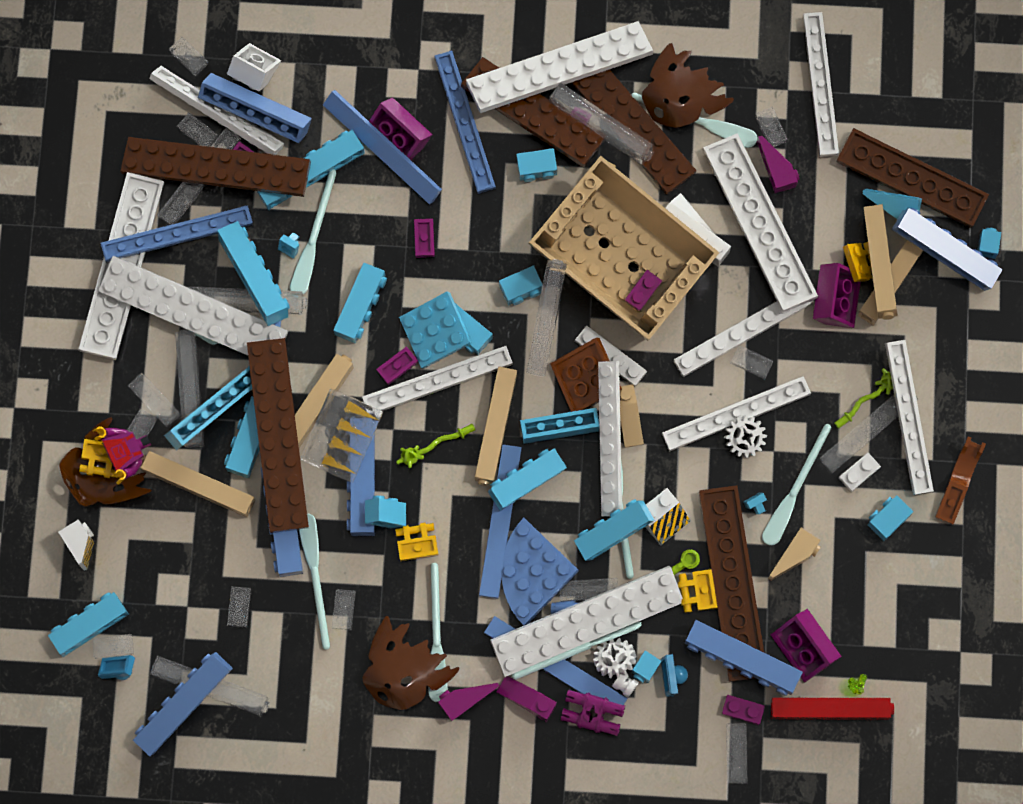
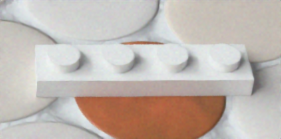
(628, 368)

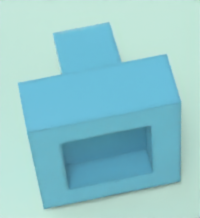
(289, 245)
(756, 503)

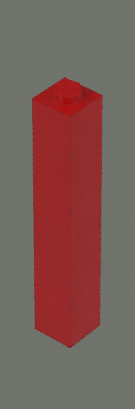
(831, 708)

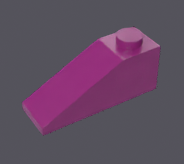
(778, 167)
(527, 698)
(462, 699)

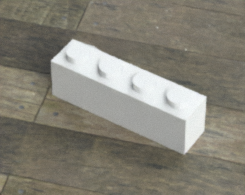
(685, 213)

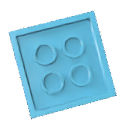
(435, 330)

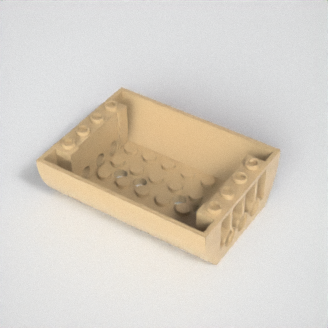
(637, 233)

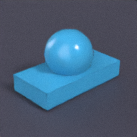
(116, 667)
(672, 675)

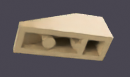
(629, 417)
(799, 551)

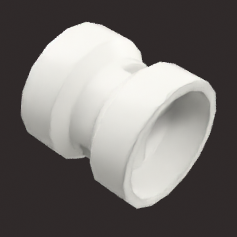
(625, 684)

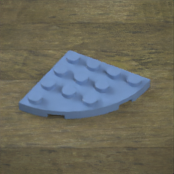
(532, 571)

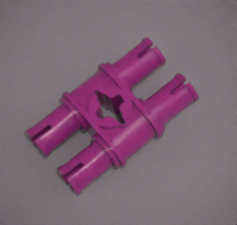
(585, 720)

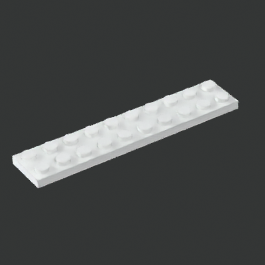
(559, 66)
(760, 223)
(185, 306)
(107, 314)
(586, 621)

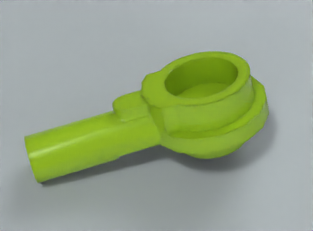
(689, 559)

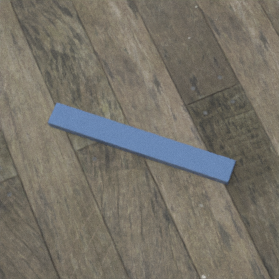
(465, 122)
(382, 147)
(174, 233)
(498, 529)
(565, 670)

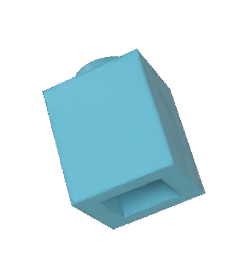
(989, 242)
(646, 667)

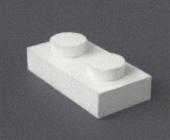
(859, 472)

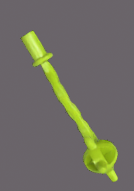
(885, 382)
(411, 455)

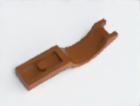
(959, 481)

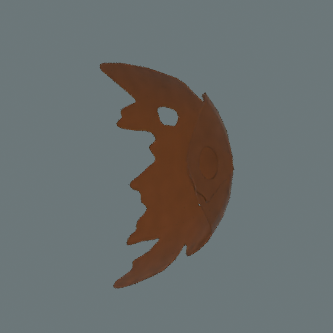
(680, 83)
(96, 487)
(402, 662)

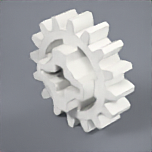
(749, 445)
(605, 658)

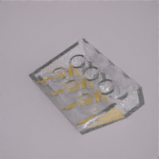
(341, 435)

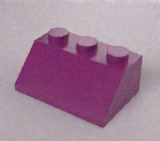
(400, 128)
(836, 296)
(806, 645)

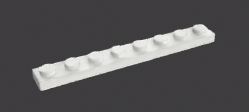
(820, 84)
(235, 123)
(734, 337)
(439, 379)
(749, 407)
(909, 417)
(610, 437)

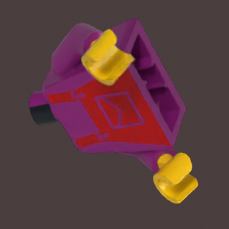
(123, 450)

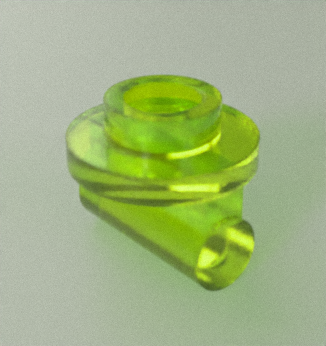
(856, 686)

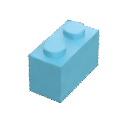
(537, 165)
(521, 286)
(385, 512)
(890, 517)

